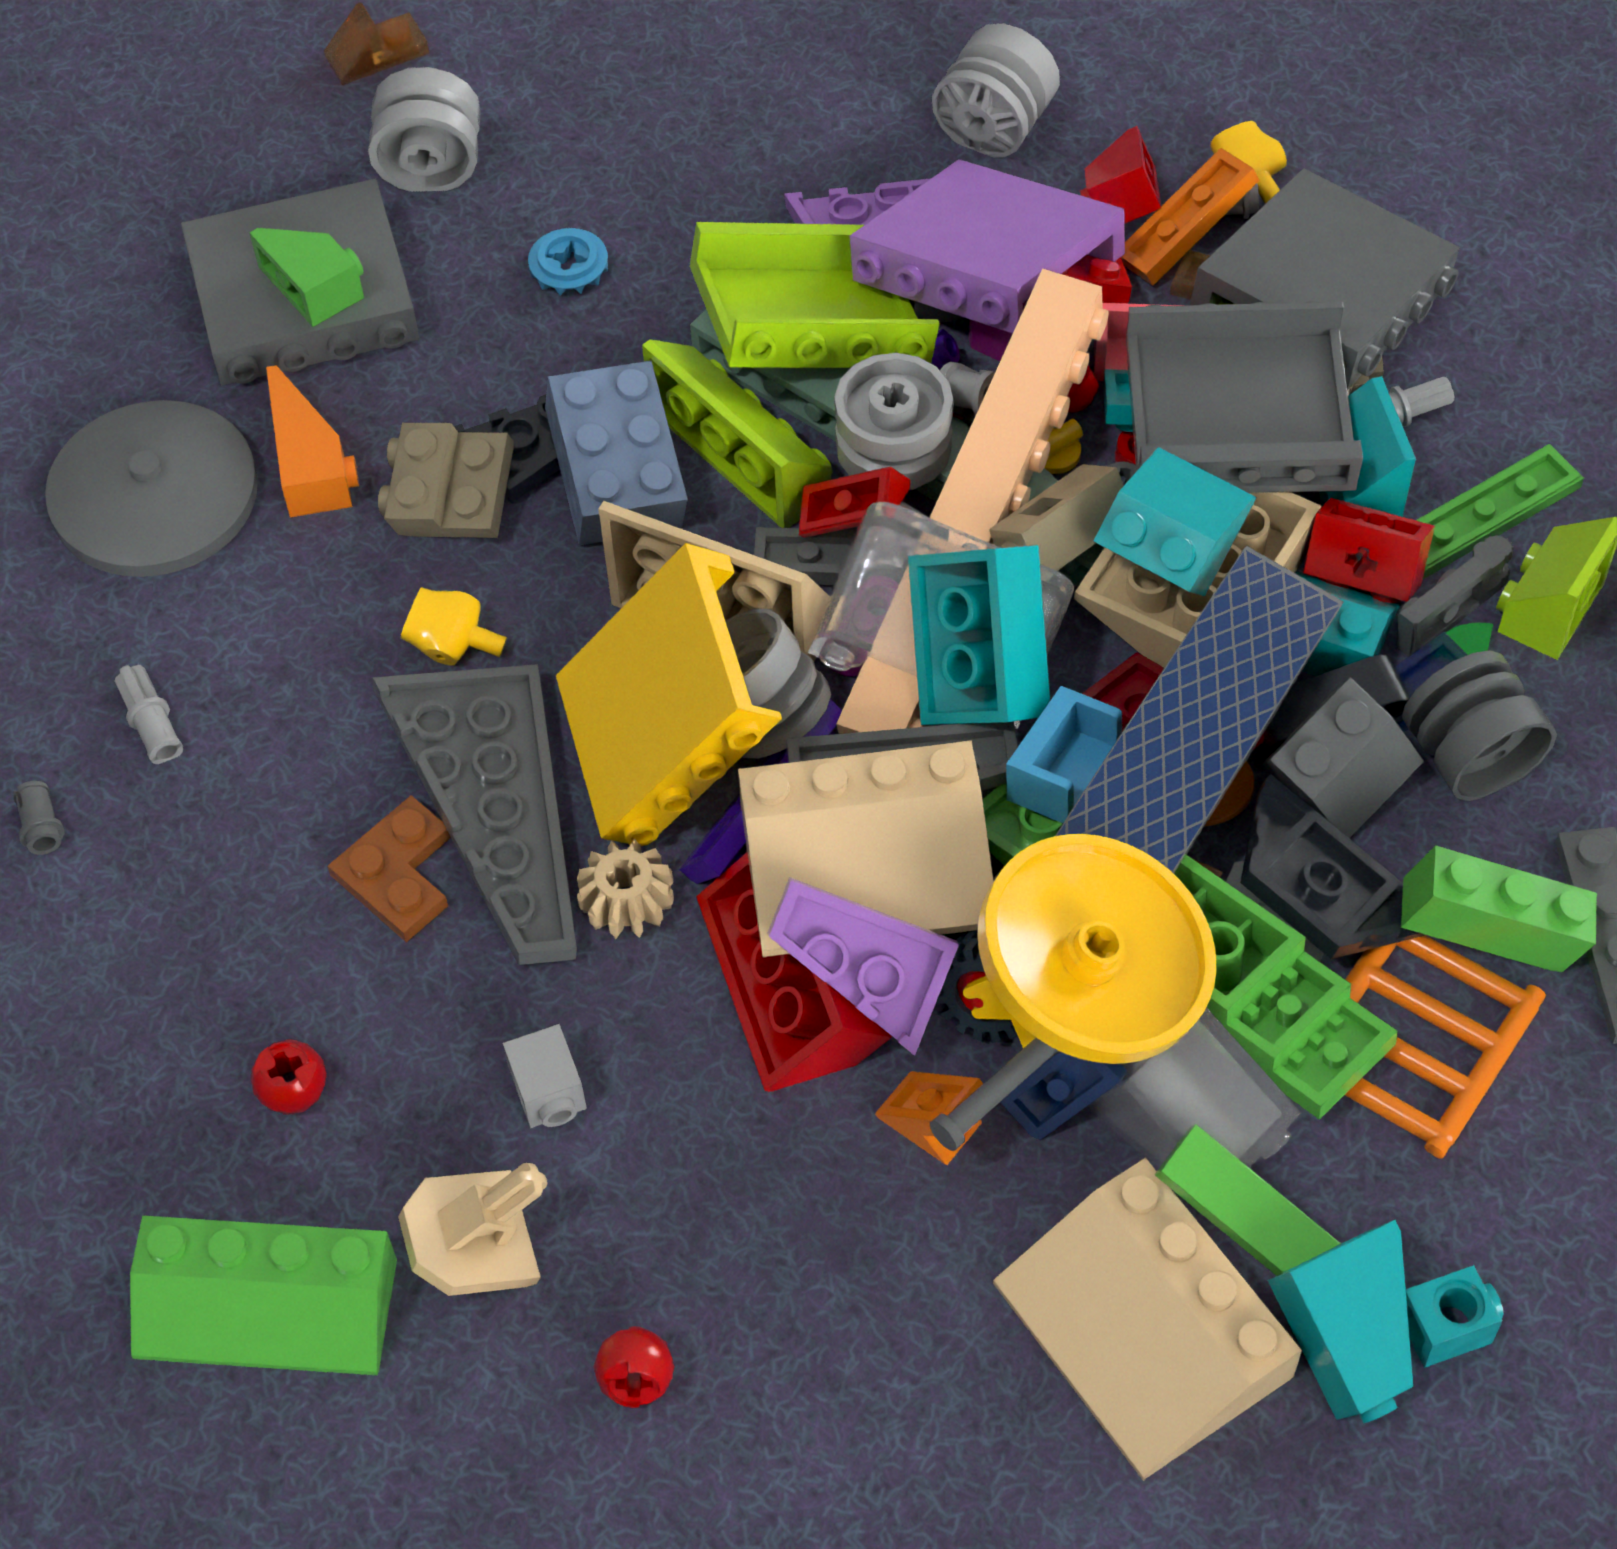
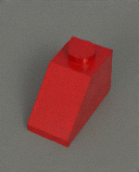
(1124, 177)

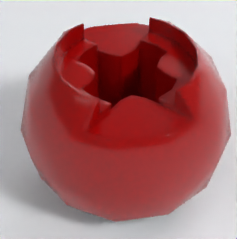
(283, 1058)
(634, 1367)

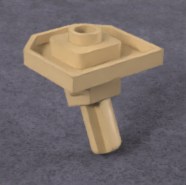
(471, 1230)

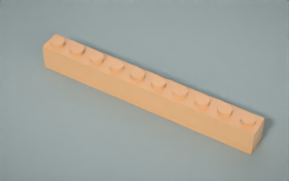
(998, 457)

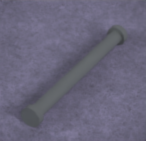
(951, 1128)

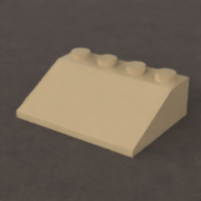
(641, 545)
(1159, 614)
(874, 829)
(1148, 1319)

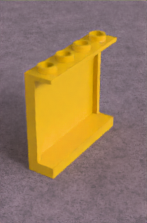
(660, 700)

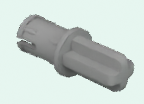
(1421, 398)
(148, 714)

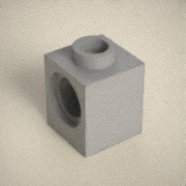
(545, 1077)

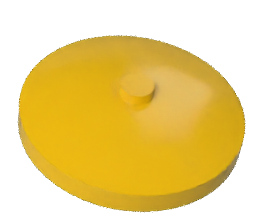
(1096, 948)

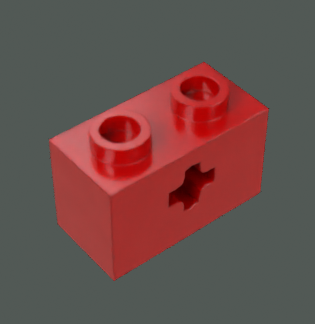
(1394, 544)

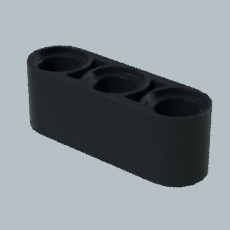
(1374, 675)

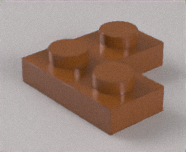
(383, 865)

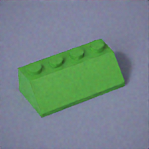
(260, 1295)

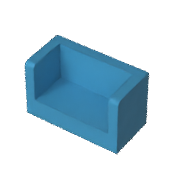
(1062, 753)

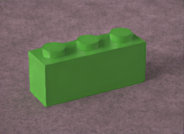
(1498, 909)

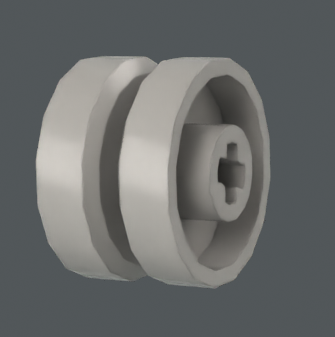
(424, 130)
(894, 415)

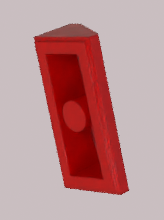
(844, 500)

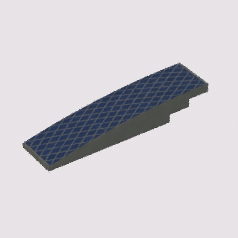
(1206, 711)

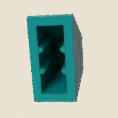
(1353, 1321)

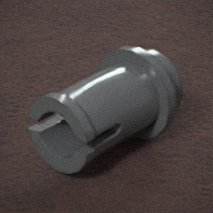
(37, 818)

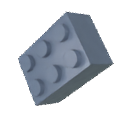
(614, 446)

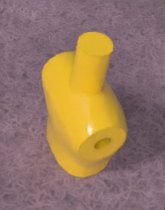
(1256, 150)
(446, 624)

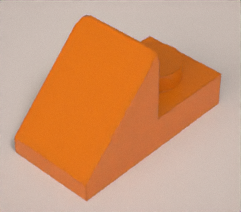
(920, 1101)

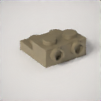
(446, 481)

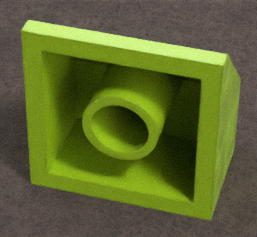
(1558, 585)

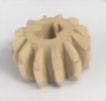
(617, 907)

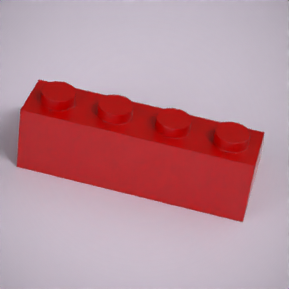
(788, 1014)

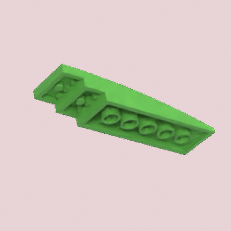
(1266, 989)

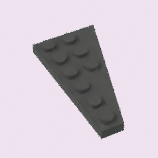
(490, 775)

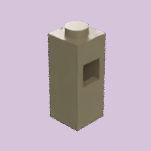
(1063, 516)

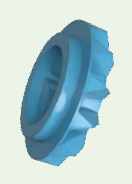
(555, 248)

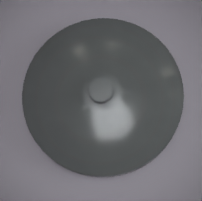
(151, 488)

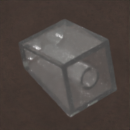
(1204, 1083)

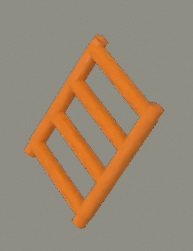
(1496, 1046)

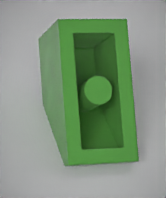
(309, 271)

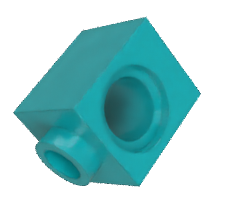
(1441, 1339)

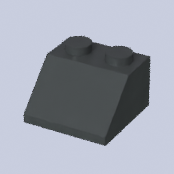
(1345, 758)

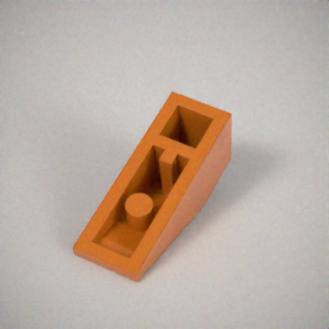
(309, 452)

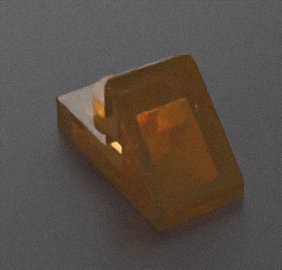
(368, 48)

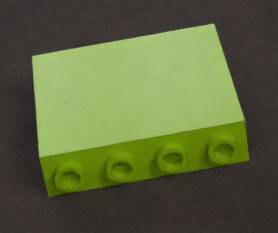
(791, 299)

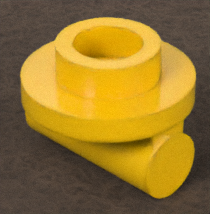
(1064, 447)

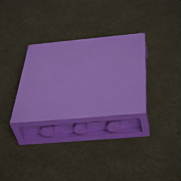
(980, 240)

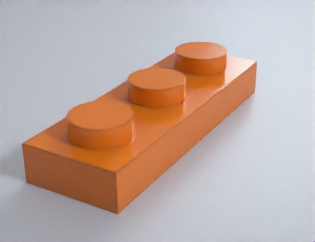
(1188, 215)

